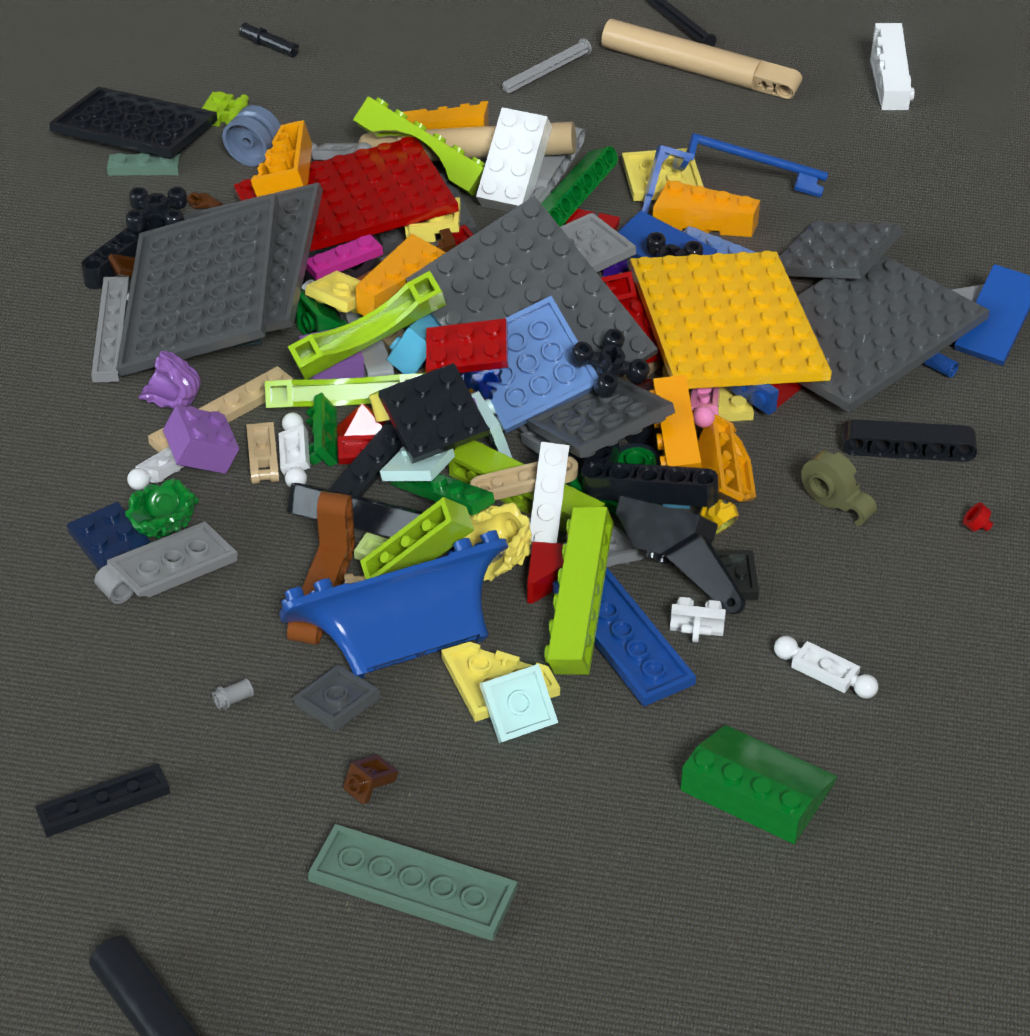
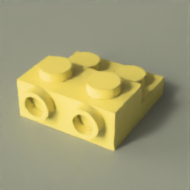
(427, 229)
(335, 290)

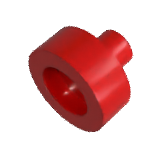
(978, 518)

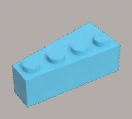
(410, 351)

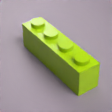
(421, 539)

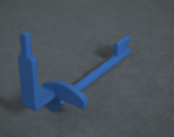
(805, 181)

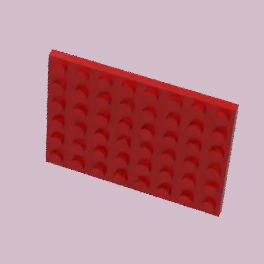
(373, 192)

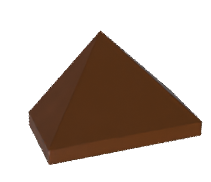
(121, 265)

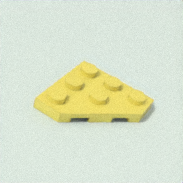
(472, 666)

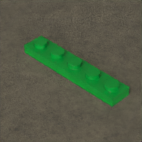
(441, 486)

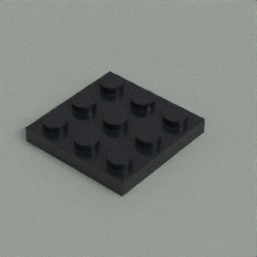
(433, 413)

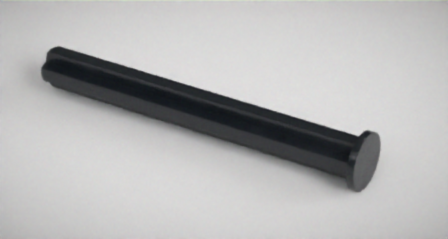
(683, 22)

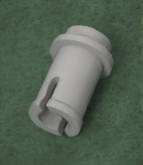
(233, 693)

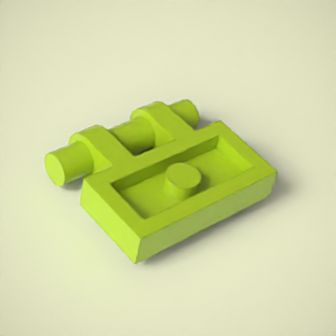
(225, 106)

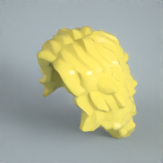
(509, 525)

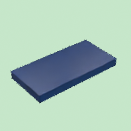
(643, 224)
(1008, 299)

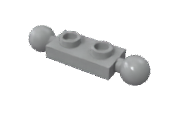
(330, 150)

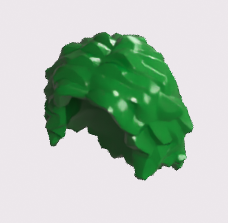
(161, 509)

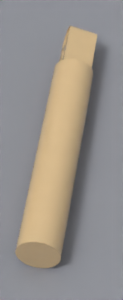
(701, 59)
(478, 140)

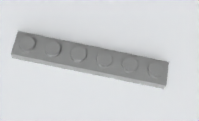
(110, 329)

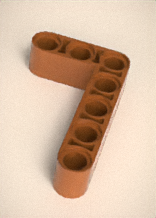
(331, 558)

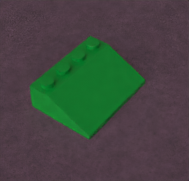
(756, 782)

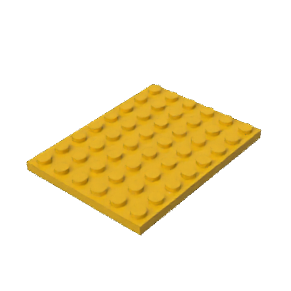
(728, 320)

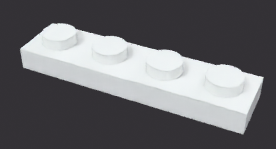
(548, 492)

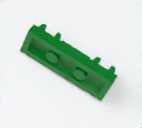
(324, 429)

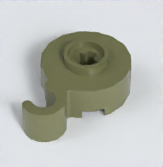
(832, 484)

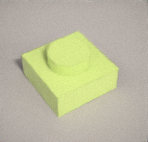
(367, 545)

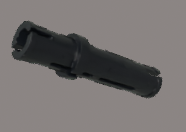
(261, 36)

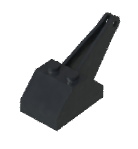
(683, 539)

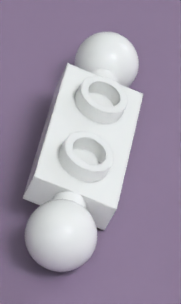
(294, 449)
(153, 470)
(826, 667)

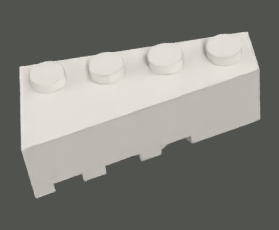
(891, 67)

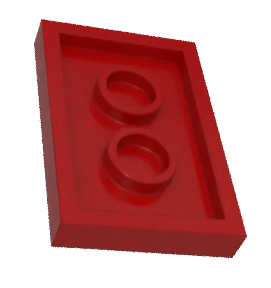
(468, 345)

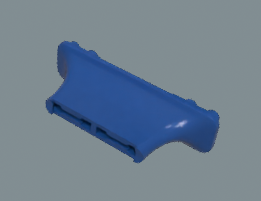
(403, 610)

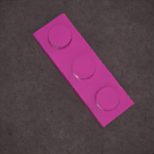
(344, 256)

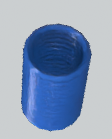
(937, 364)

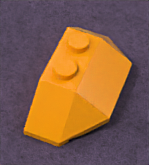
(726, 454)

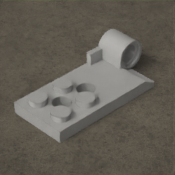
(149, 572)

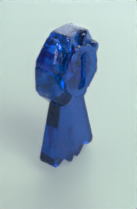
(478, 381)

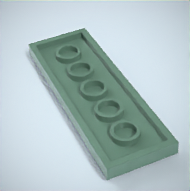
(413, 882)

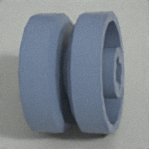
(250, 135)

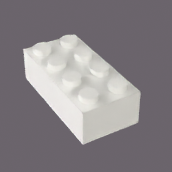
(514, 159)

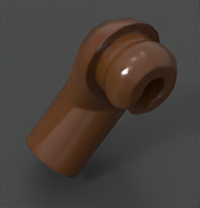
(202, 201)

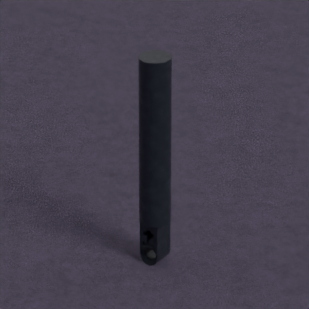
(138, 990)

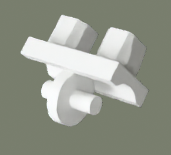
(697, 620)

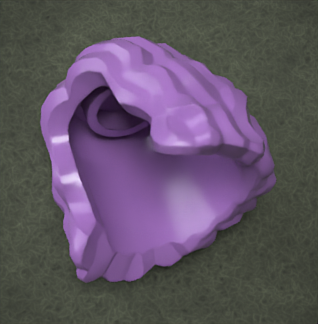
(172, 382)

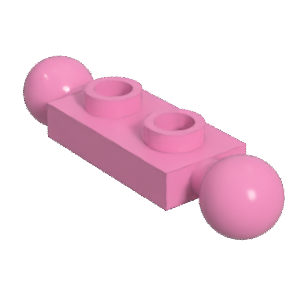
(705, 405)

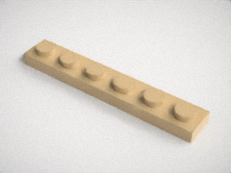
(232, 403)

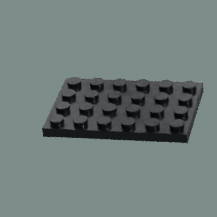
(133, 122)

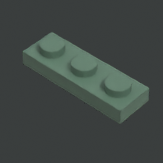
(142, 164)

